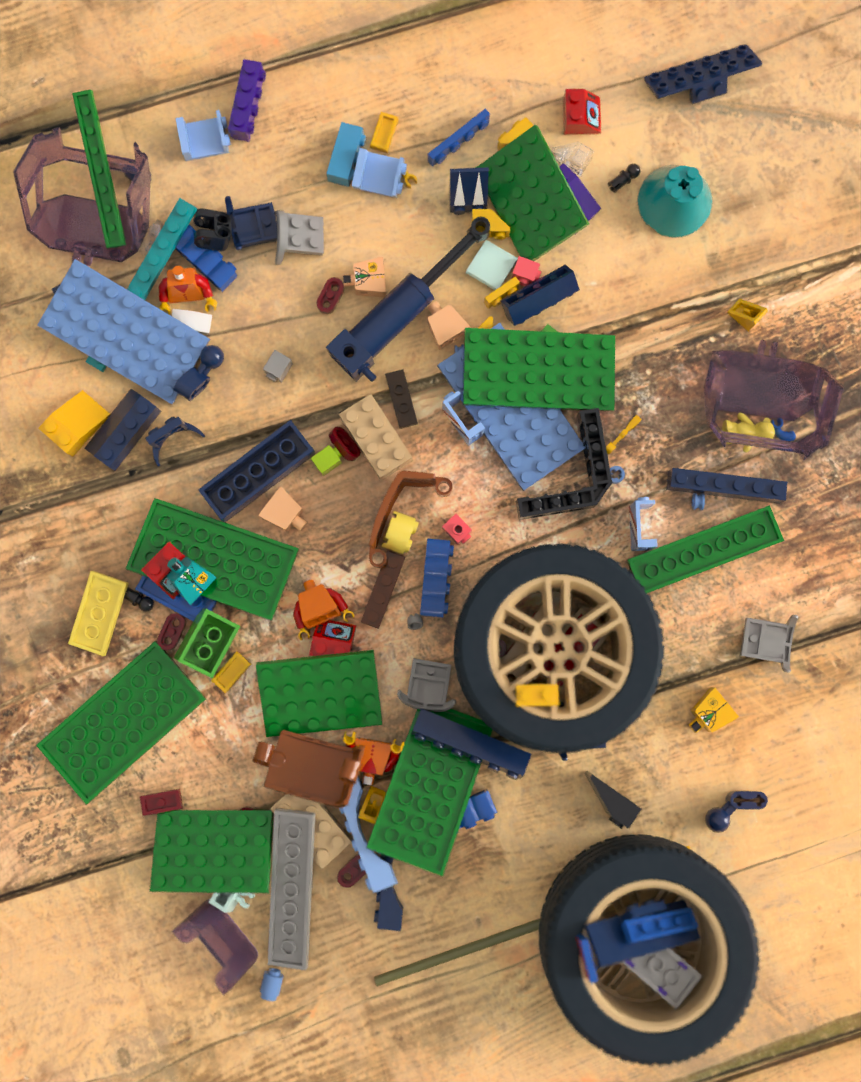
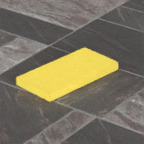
(98, 613)

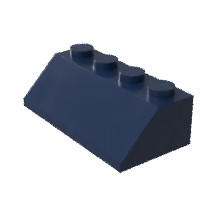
(122, 429)

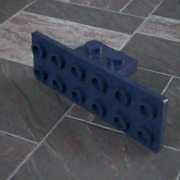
(704, 76)
(610, 941)

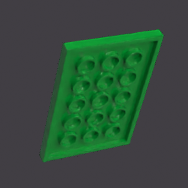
(533, 195)
(319, 693)
(212, 851)

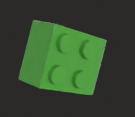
(206, 642)

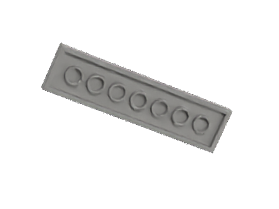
(291, 888)

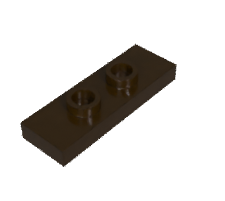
(401, 399)

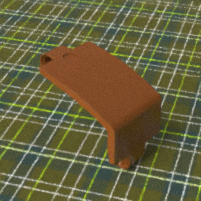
(403, 479)
(310, 768)

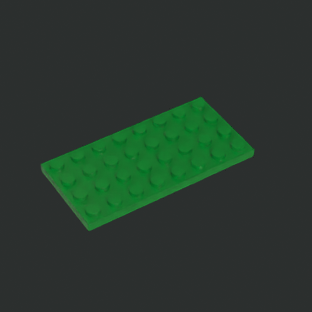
(538, 369)
(247, 565)
(121, 722)
(426, 800)

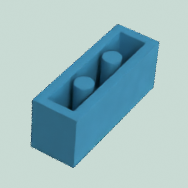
(345, 154)

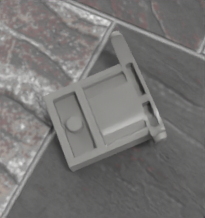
(298, 235)
(769, 640)
(428, 686)

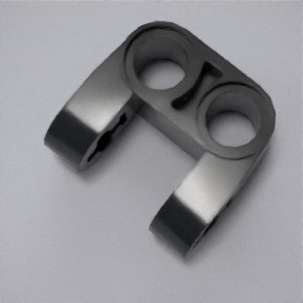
(220, 232)

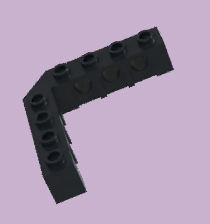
(597, 470)

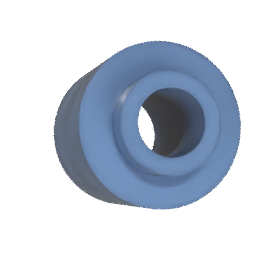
(271, 984)

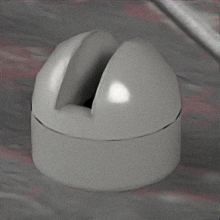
(415, 622)

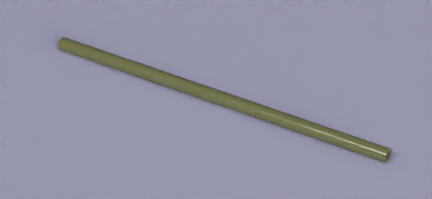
(458, 952)

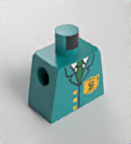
(189, 578)

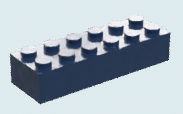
(257, 471)

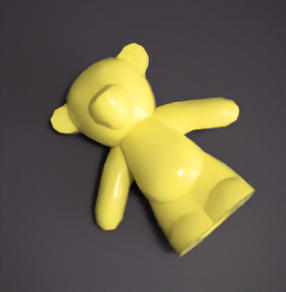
(747, 427)

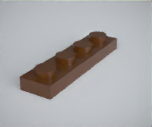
(383, 590)

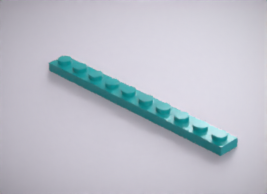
(158, 256)

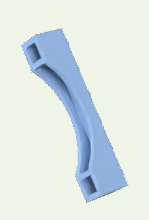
(378, 871)

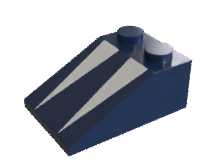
(468, 189)

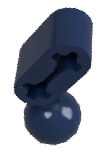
(195, 379)
(719, 818)

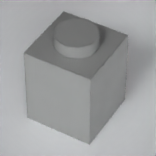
(277, 366)

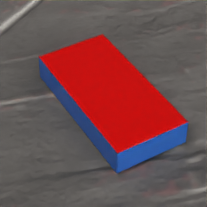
(586, 958)

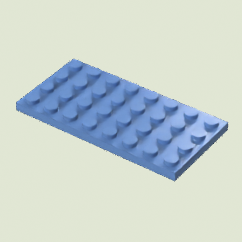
(122, 331)
(526, 439)

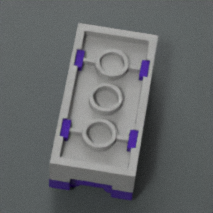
(665, 974)

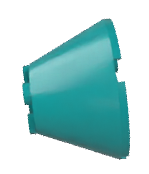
(675, 200)

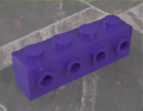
(246, 100)

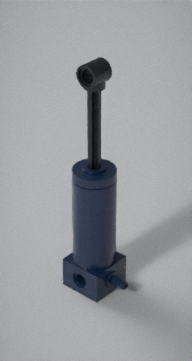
(395, 312)

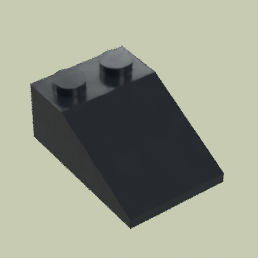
(620, 809)

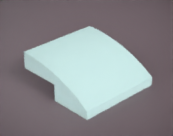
(491, 265)

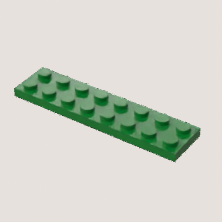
(706, 549)

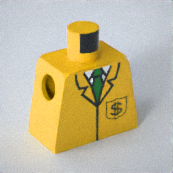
(711, 712)

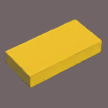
(384, 132)
(231, 672)

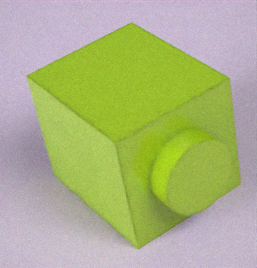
(327, 460)

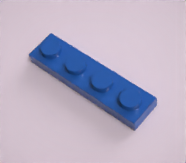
(463, 134)
(659, 925)

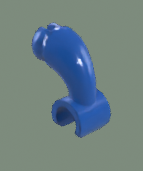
(783, 435)

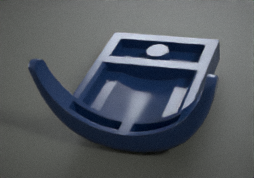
(252, 224)
(158, 436)

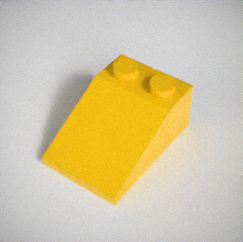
(74, 422)

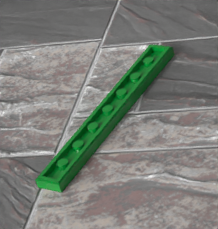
(99, 169)

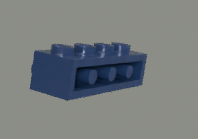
(540, 295)

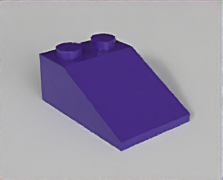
(585, 199)

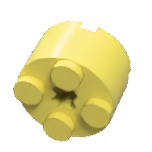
(399, 533)

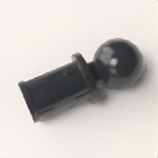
(632, 172)
(145, 604)

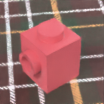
(526, 271)
(457, 529)

